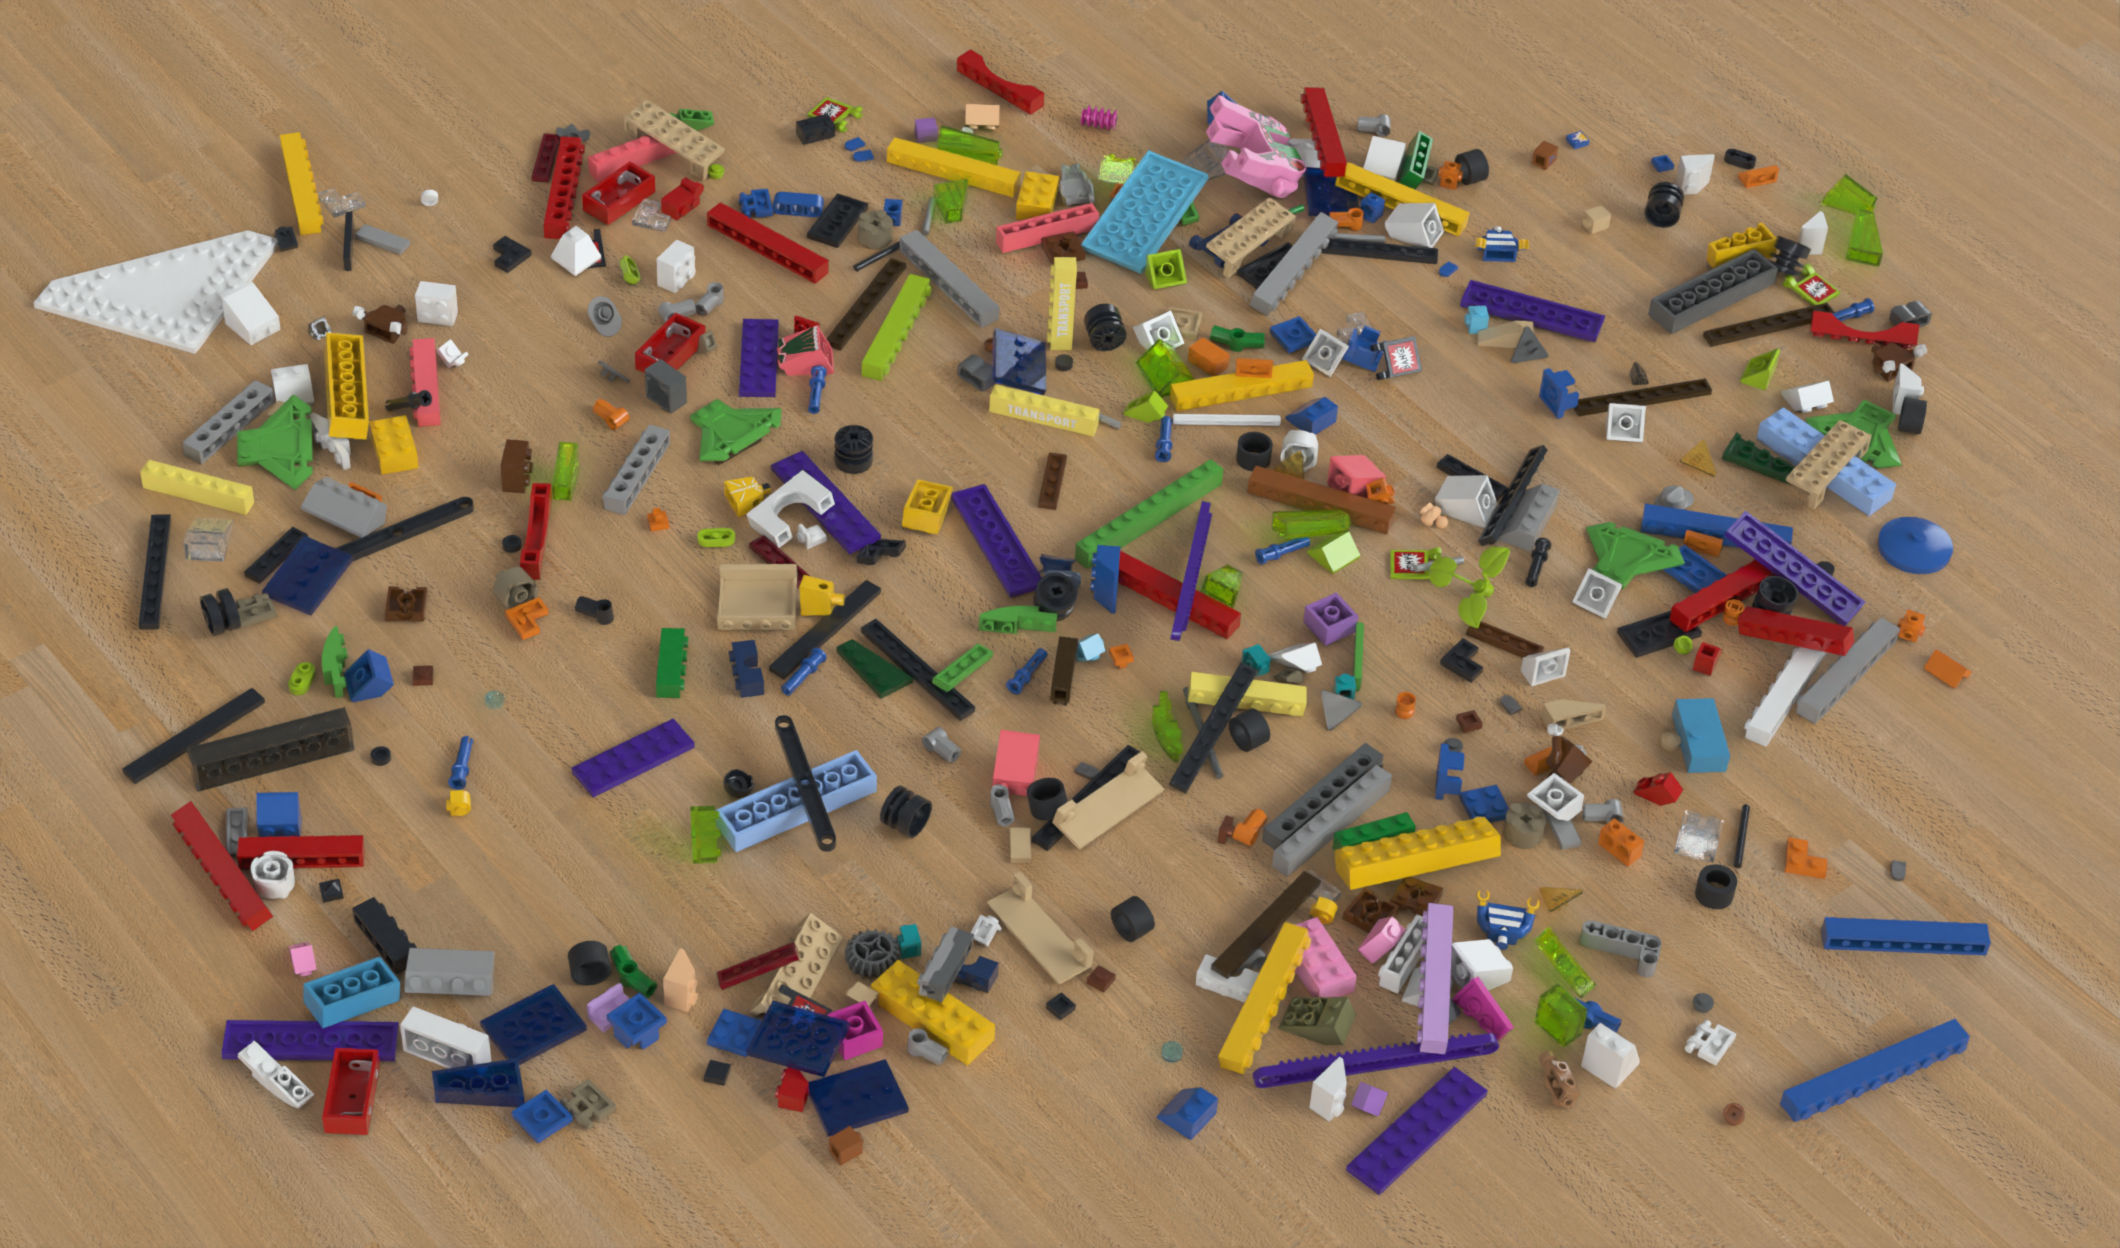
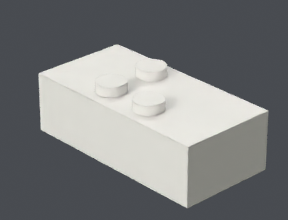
(443, 1040)

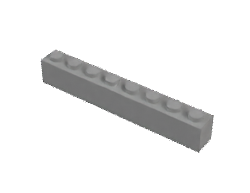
(1294, 263)
(949, 278)
(1847, 670)
(1331, 819)

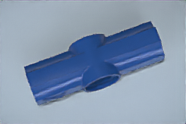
(1596, 1015)

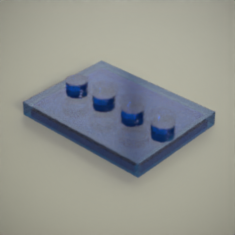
(1324, 195)
(1019, 361)
(307, 575)
(533, 1025)
(798, 1038)
(857, 1097)

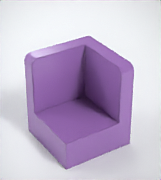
(925, 130)
(1369, 1099)

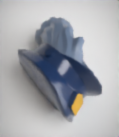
(1061, 565)

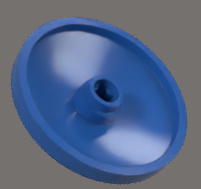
(1915, 545)

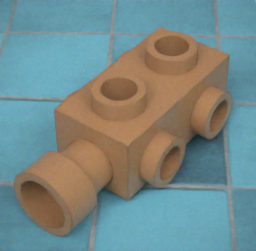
(1559, 1080)

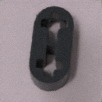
(1740, 159)

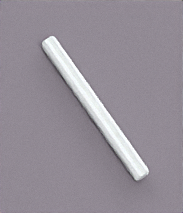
(1226, 419)

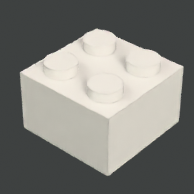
(675, 266)
(436, 303)

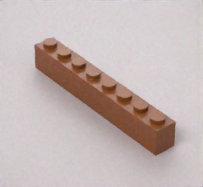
(1315, 497)

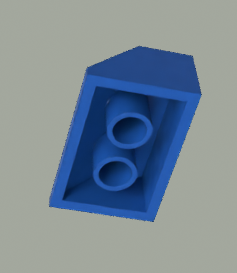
(1106, 576)

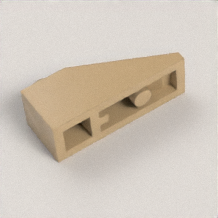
(1503, 335)
(1572, 713)

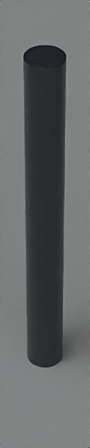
(877, 256)
(1741, 836)

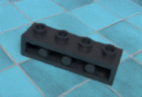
(383, 933)

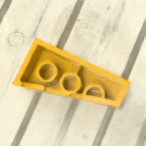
(1727, 248)

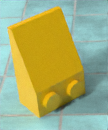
(926, 506)

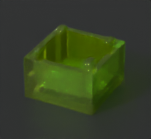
(1116, 169)
(704, 834)
(1560, 1015)

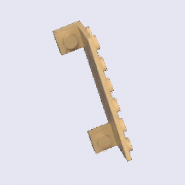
(675, 135)
(1251, 232)
(1828, 459)
(1108, 804)
(1039, 933)
(815, 947)

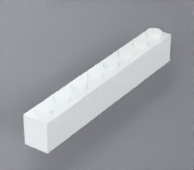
(1782, 695)

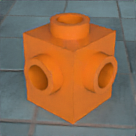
(1450, 175)
(1381, 491)
(1911, 626)

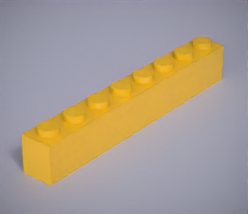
(953, 167)
(1365, 182)
(301, 187)
(1234, 388)
(1264, 998)

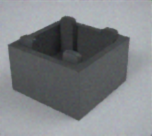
(665, 386)

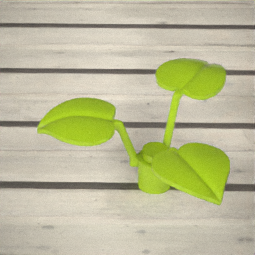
(1471, 608)

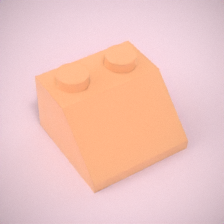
(982, 116)
(680, 983)

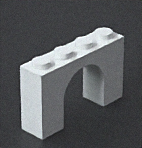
(799, 489)

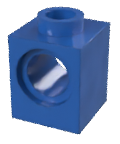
(1372, 207)
(894, 210)

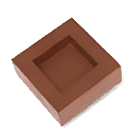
(1081, 280)
(422, 675)
(1469, 721)
(1226, 830)
(1101, 978)

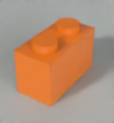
(1208, 357)

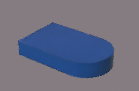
(854, 144)
(863, 156)
(1448, 269)

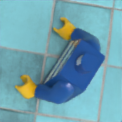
(1500, 245)
(1503, 922)

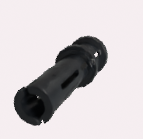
(413, 400)
(1539, 556)

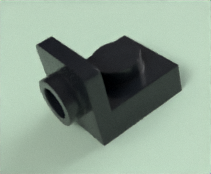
(286, 238)

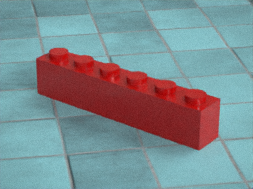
(1796, 631)
(305, 850)

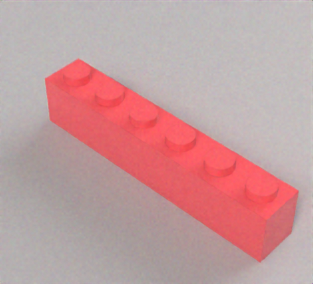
(638, 151)
(1031, 230)
(425, 378)

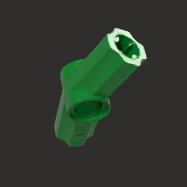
(1237, 338)
(629, 973)

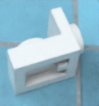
(450, 354)
(812, 536)
(985, 929)

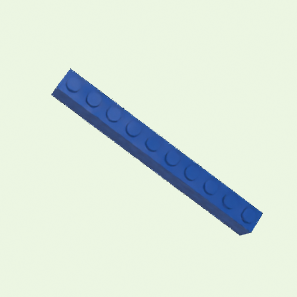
(1874, 1070)

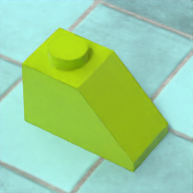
(1146, 408)

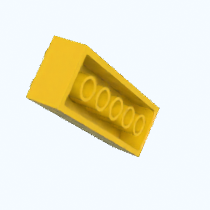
(945, 1022)

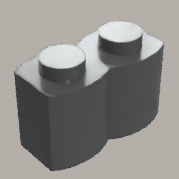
(1912, 313)
(976, 372)

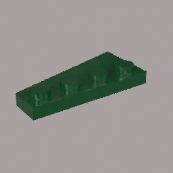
(1749, 456)
(873, 670)

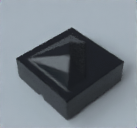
(331, 890)

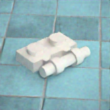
(1715, 1046)

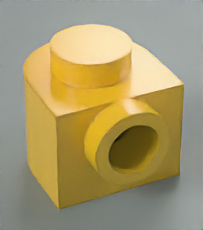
(459, 803)
(1324, 910)

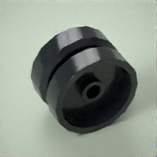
(1056, 595)
(220, 612)

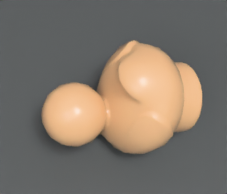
(1433, 513)

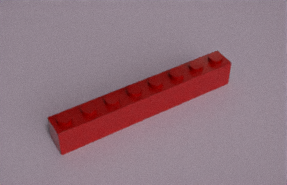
(1323, 132)
(768, 242)
(1166, 592)
(1712, 599)
(221, 865)

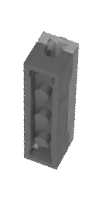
(945, 964)

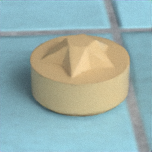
(1670, 741)

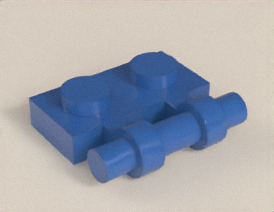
(761, 203)

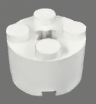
(1303, 442)
(273, 875)

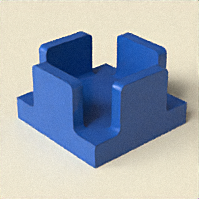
(1359, 349)
(1554, 391)
(1444, 783)
(636, 1022)

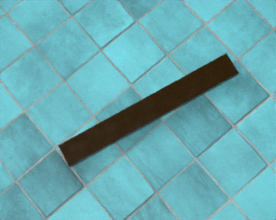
(866, 303)
(1763, 325)
(1644, 396)
(1265, 925)

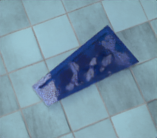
(480, 1084)

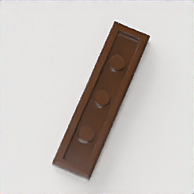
(1052, 481)
(1504, 640)

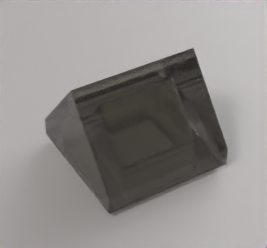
(319, 328)
(1638, 375)

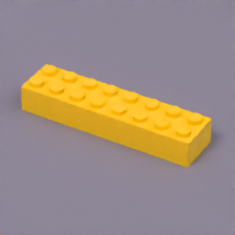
(346, 386)
(1417, 852)

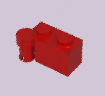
(682, 199)

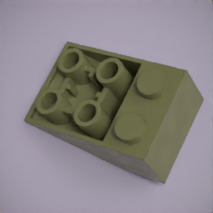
(1319, 1019)

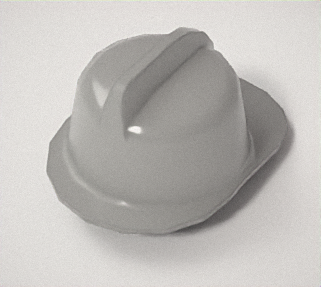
(604, 316)
(1675, 497)

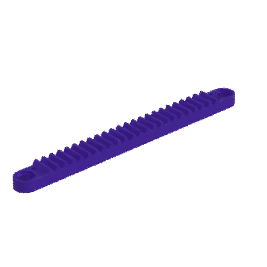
(1192, 572)
(1373, 1060)

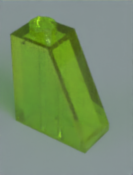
(1849, 196)
(951, 199)
(566, 471)
(1223, 585)

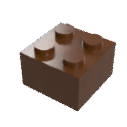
(516, 466)

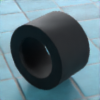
(1474, 166)
(1912, 415)
(1254, 442)
(1249, 730)
(1046, 797)
(1716, 897)
(1132, 919)
(589, 963)

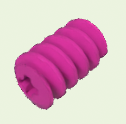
(1096, 118)

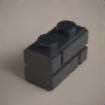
(815, 129)

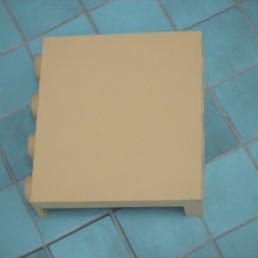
(757, 597)

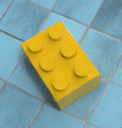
(1037, 195)
(393, 444)

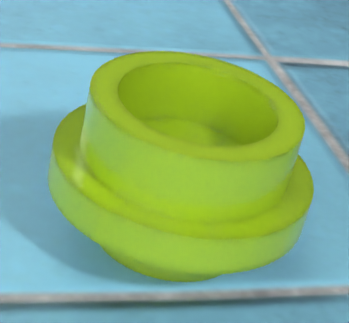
(716, 171)
(1683, 645)

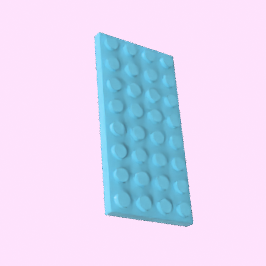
(1144, 211)

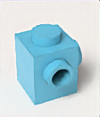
(1476, 319)
(1090, 648)

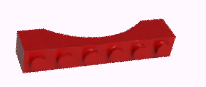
(1022, 96)
(1827, 324)
(539, 515)

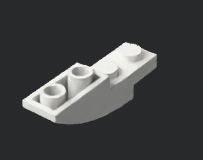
(338, 446)
(275, 1078)

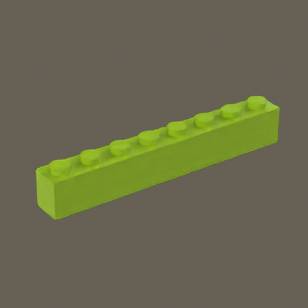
(896, 327)

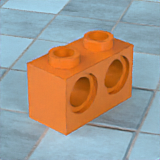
(1621, 842)

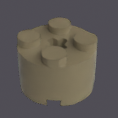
(875, 229)
(514, 587)
(1524, 825)

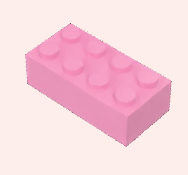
(1323, 965)

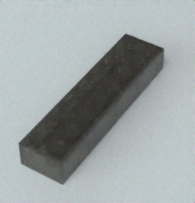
(270, 749)

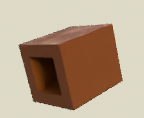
(1544, 155)
(845, 1145)

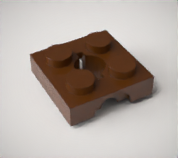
(1068, 242)
(415, 608)
(1409, 890)
(1365, 903)

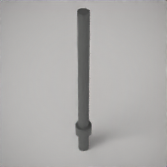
(1193, 707)

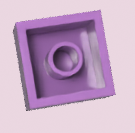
(1330, 619)

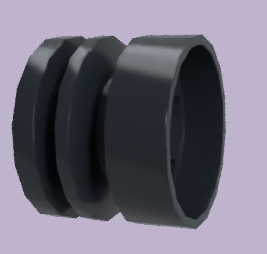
(1664, 204)
(1789, 255)
(1105, 327)
(853, 449)
(1776, 595)
(906, 811)

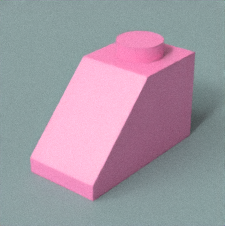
(1381, 939)
(302, 958)

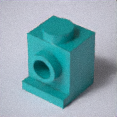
(1257, 659)
(1345, 683)
(909, 941)

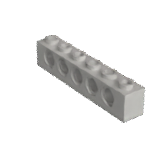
(227, 422)
(636, 469)

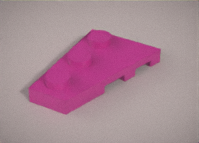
(1481, 1005)

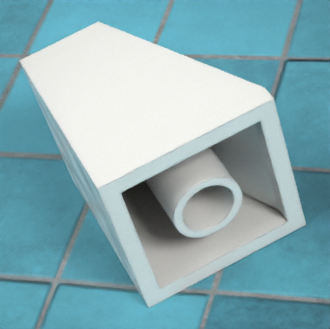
(1385, 157)
(1415, 224)
(249, 313)
(1467, 499)
(1479, 960)
(1609, 1056)

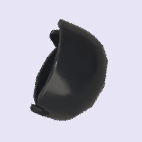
(738, 783)

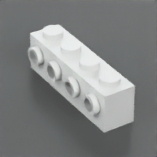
(1403, 958)

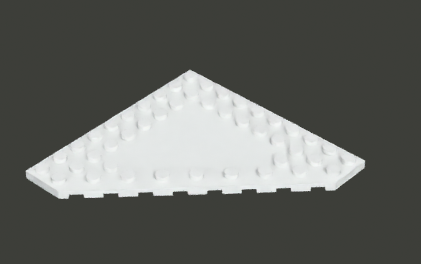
(165, 295)

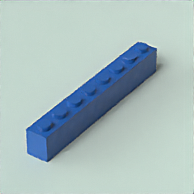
(1676, 522)
(1905, 936)

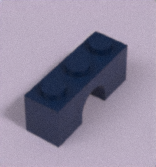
(749, 679)
(979, 975)

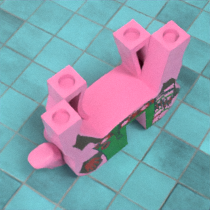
(1264, 154)

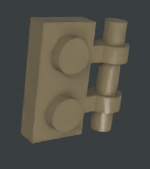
(255, 609)
(592, 1099)

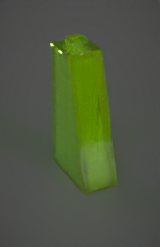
(969, 145)
(1865, 240)
(1310, 523)

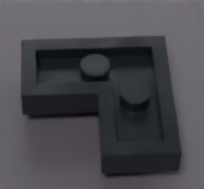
(512, 254)
(872, 552)
(1460, 662)

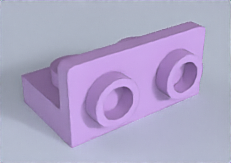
(604, 1004)

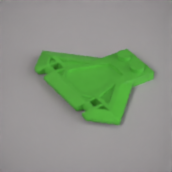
(1871, 420)
(732, 428)
(281, 443)
(1629, 553)

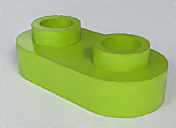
(629, 270)
(716, 537)
(302, 678)

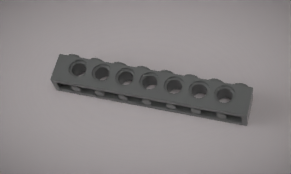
(1321, 795)

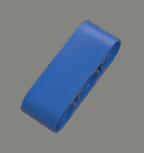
(798, 204)

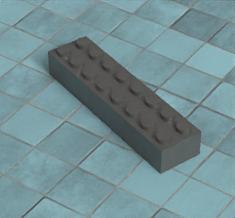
(1712, 291)

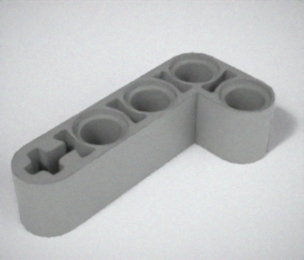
(1624, 943)

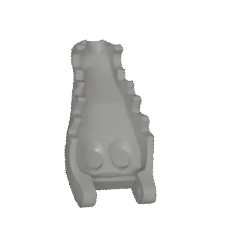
(1075, 185)

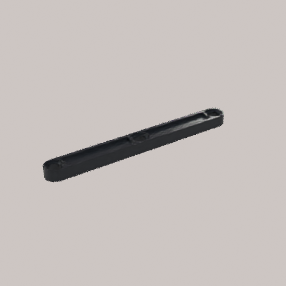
(410, 527)
(808, 793)

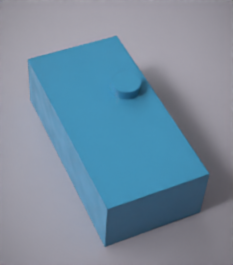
(1701, 735)
(351, 992)

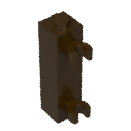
(1064, 670)

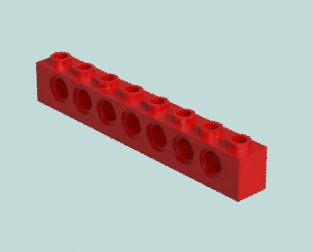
(563, 187)

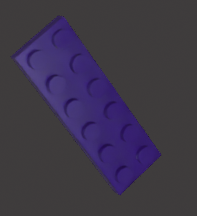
(759, 358)
(633, 757)

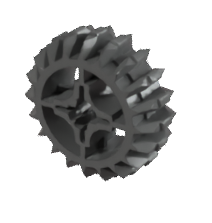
(872, 953)

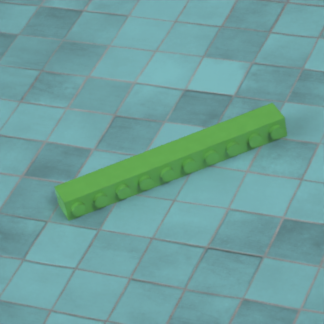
(1151, 511)

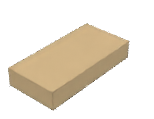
(1020, 845)

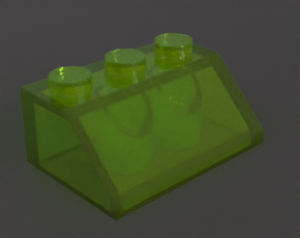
(1163, 367)

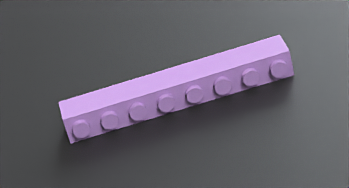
(1436, 978)

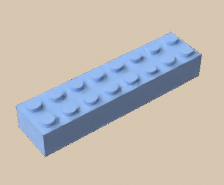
(1854, 483)
(780, 805)

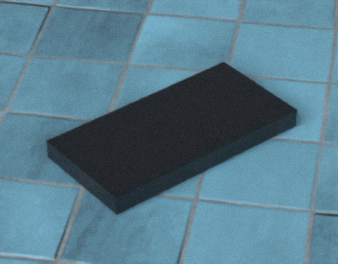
(837, 220)
(1259, 269)
(1653, 634)

